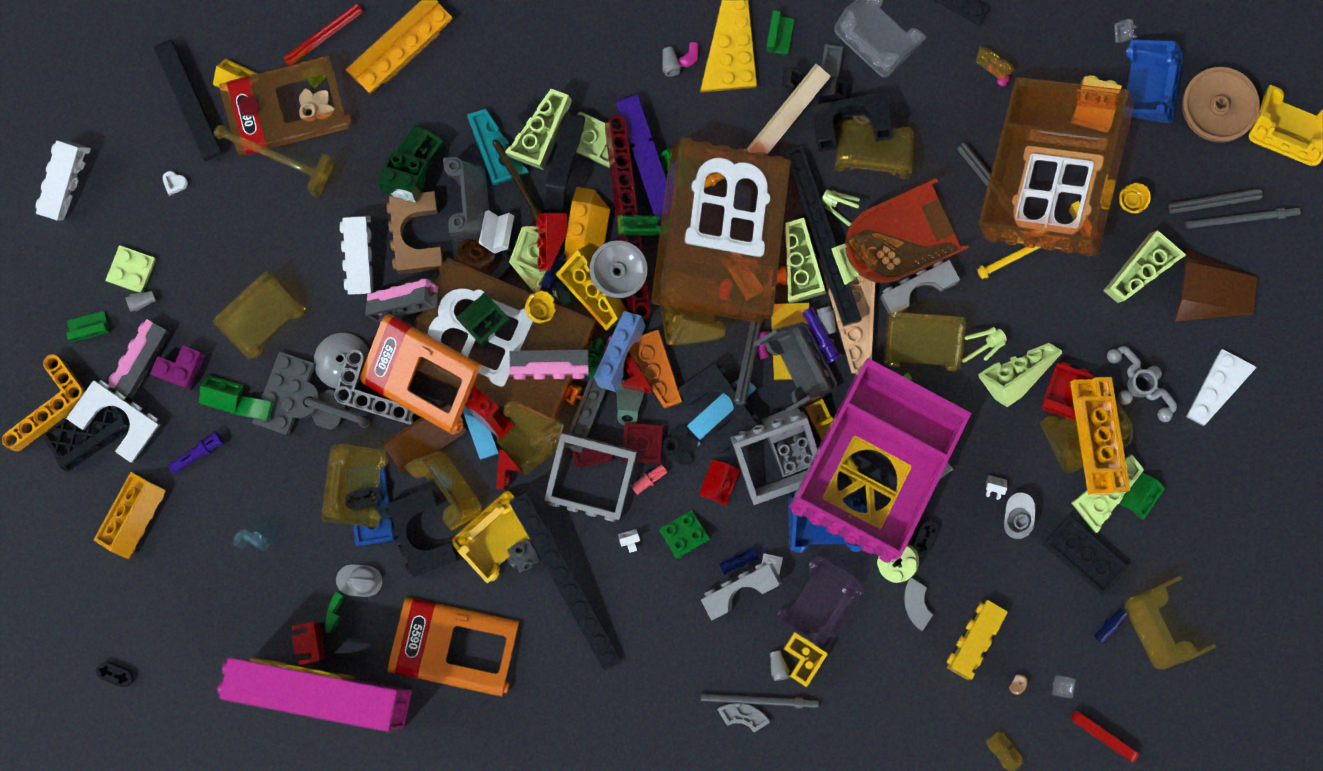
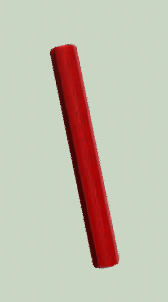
(322, 34)

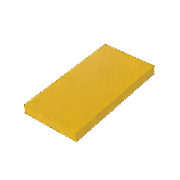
(784, 316)

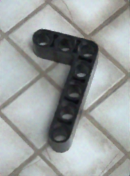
(562, 163)

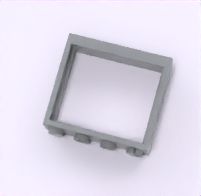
(762, 432)
(599, 446)

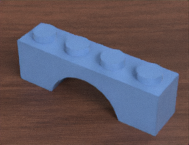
(625, 335)

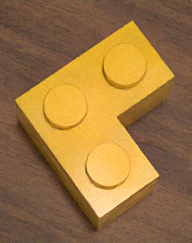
(809, 658)

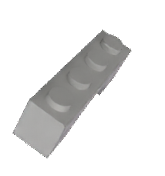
(941, 277)
(720, 602)

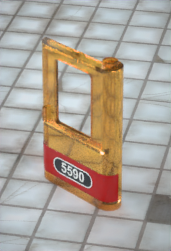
(268, 126)

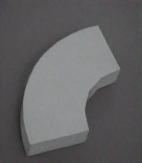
(915, 604)
(743, 714)

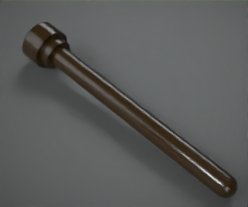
(535, 210)

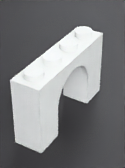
(141, 425)

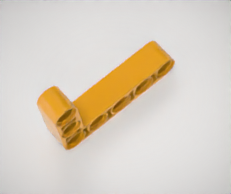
(50, 407)

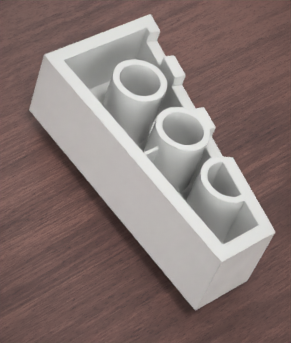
(61, 179)
(357, 254)

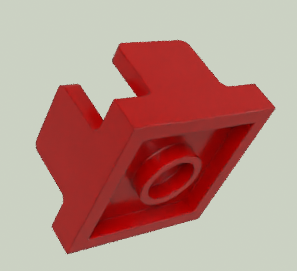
(309, 642)

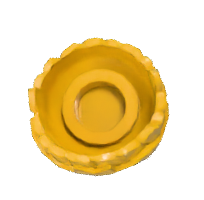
(1134, 198)
(540, 307)

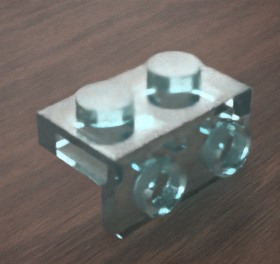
(255, 538)

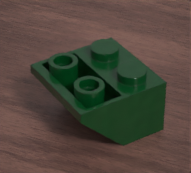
(422, 145)
(403, 176)
(483, 319)

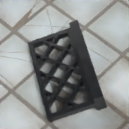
(89, 446)

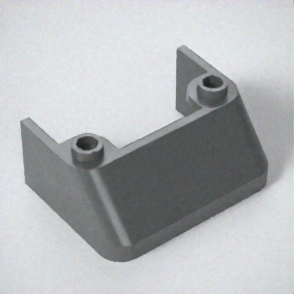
(803, 362)

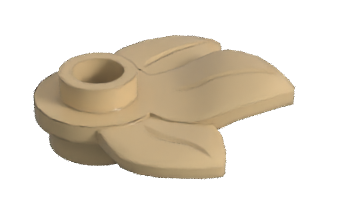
(315, 102)

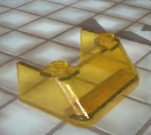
(1153, 631)

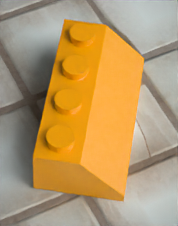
(129, 515)

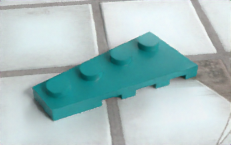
(485, 133)

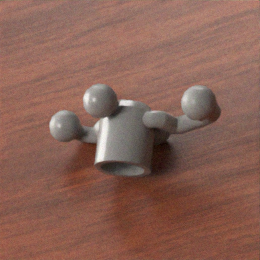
(1151, 376)

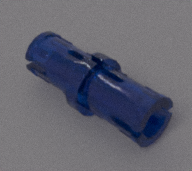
(550, 276)
(739, 560)
(1111, 625)

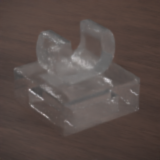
(1124, 31)
(1063, 687)

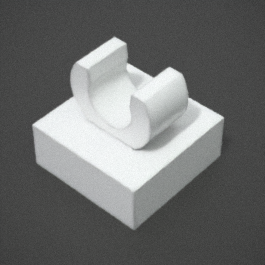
(996, 485)
(629, 538)
(775, 560)

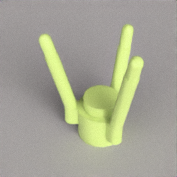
(832, 198)
(995, 339)

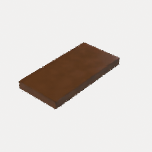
(418, 440)

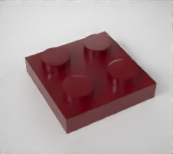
(645, 440)

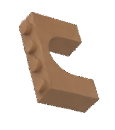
(407, 258)

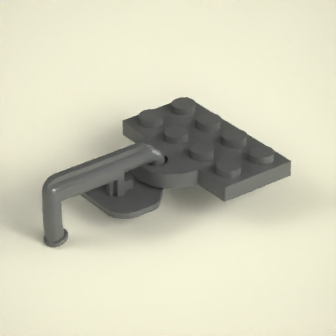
(291, 393)

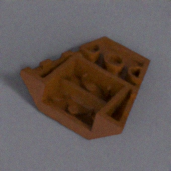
(1214, 289)

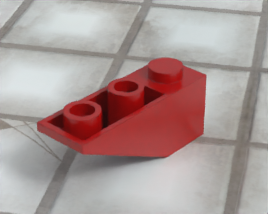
(551, 233)

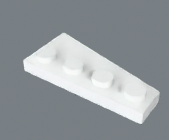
(1221, 382)

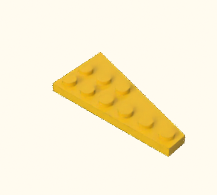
(731, 51)

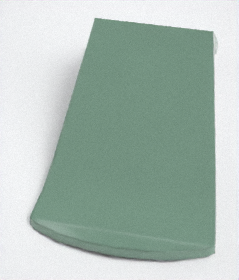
(628, 403)

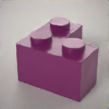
(181, 372)

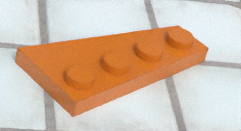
(656, 368)

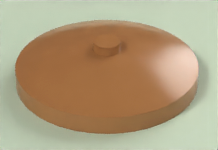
(1220, 104)

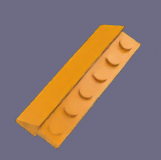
(399, 45)
(1100, 436)

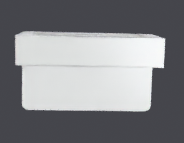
(496, 231)

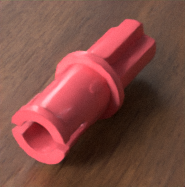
(648, 479)

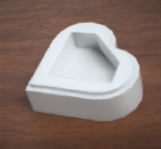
(174, 183)

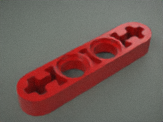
(1104, 736)

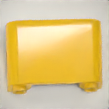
(1288, 129)
(489, 536)

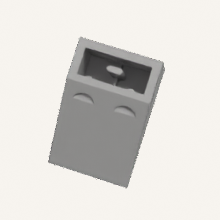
(789, 447)

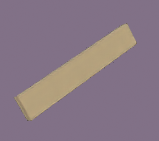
(789, 110)

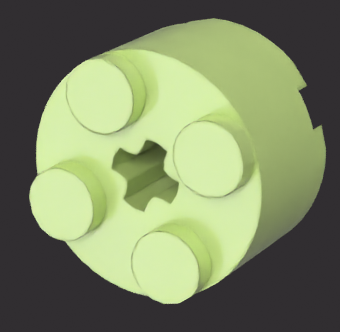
(900, 573)

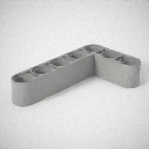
(372, 399)

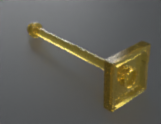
(318, 175)

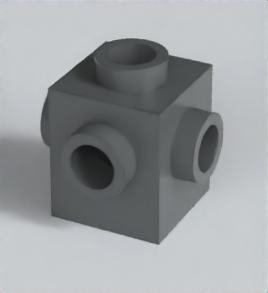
(522, 556)

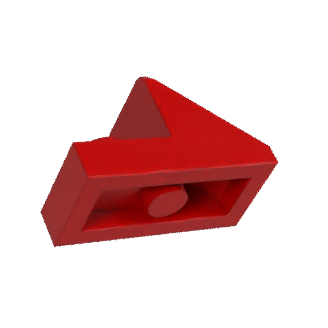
(636, 382)
(505, 464)

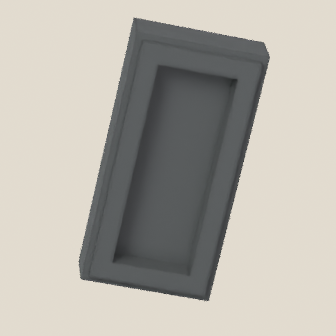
(832, 59)

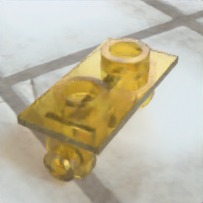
(993, 64)
(998, 745)

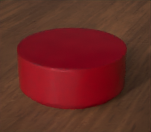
(249, 106)

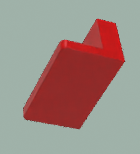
(719, 482)

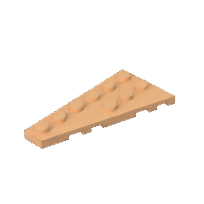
(859, 336)

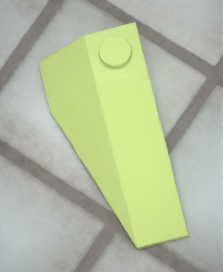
(1013, 379)

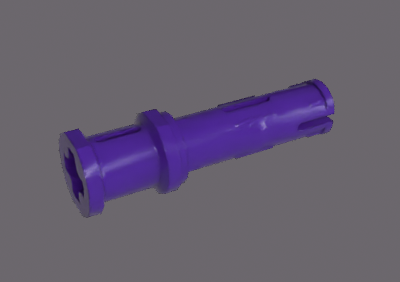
(825, 343)
(203, 448)

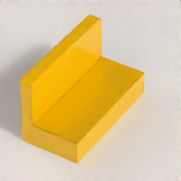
(229, 71)

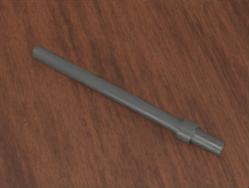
(1278, 213)
(797, 703)

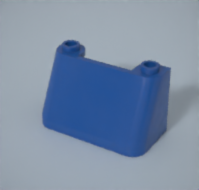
(1154, 78)
(803, 532)

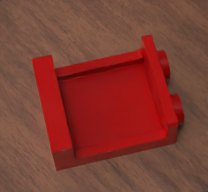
(1059, 393)
(486, 413)

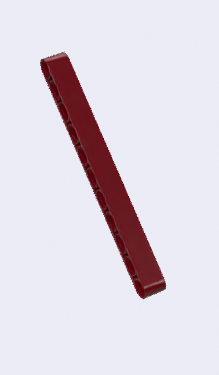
(628, 191)

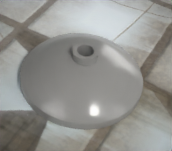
(619, 256)
(330, 349)

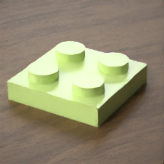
(130, 269)

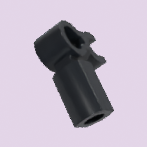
(504, 267)

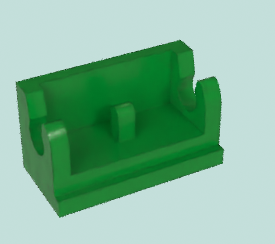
(638, 225)

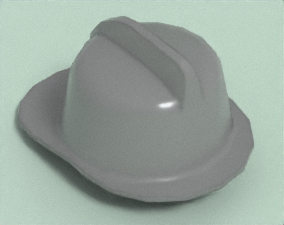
(1019, 515)
(359, 580)

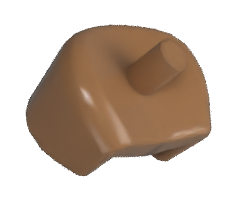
(1018, 685)

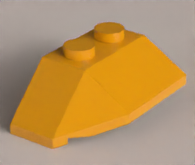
(586, 222)

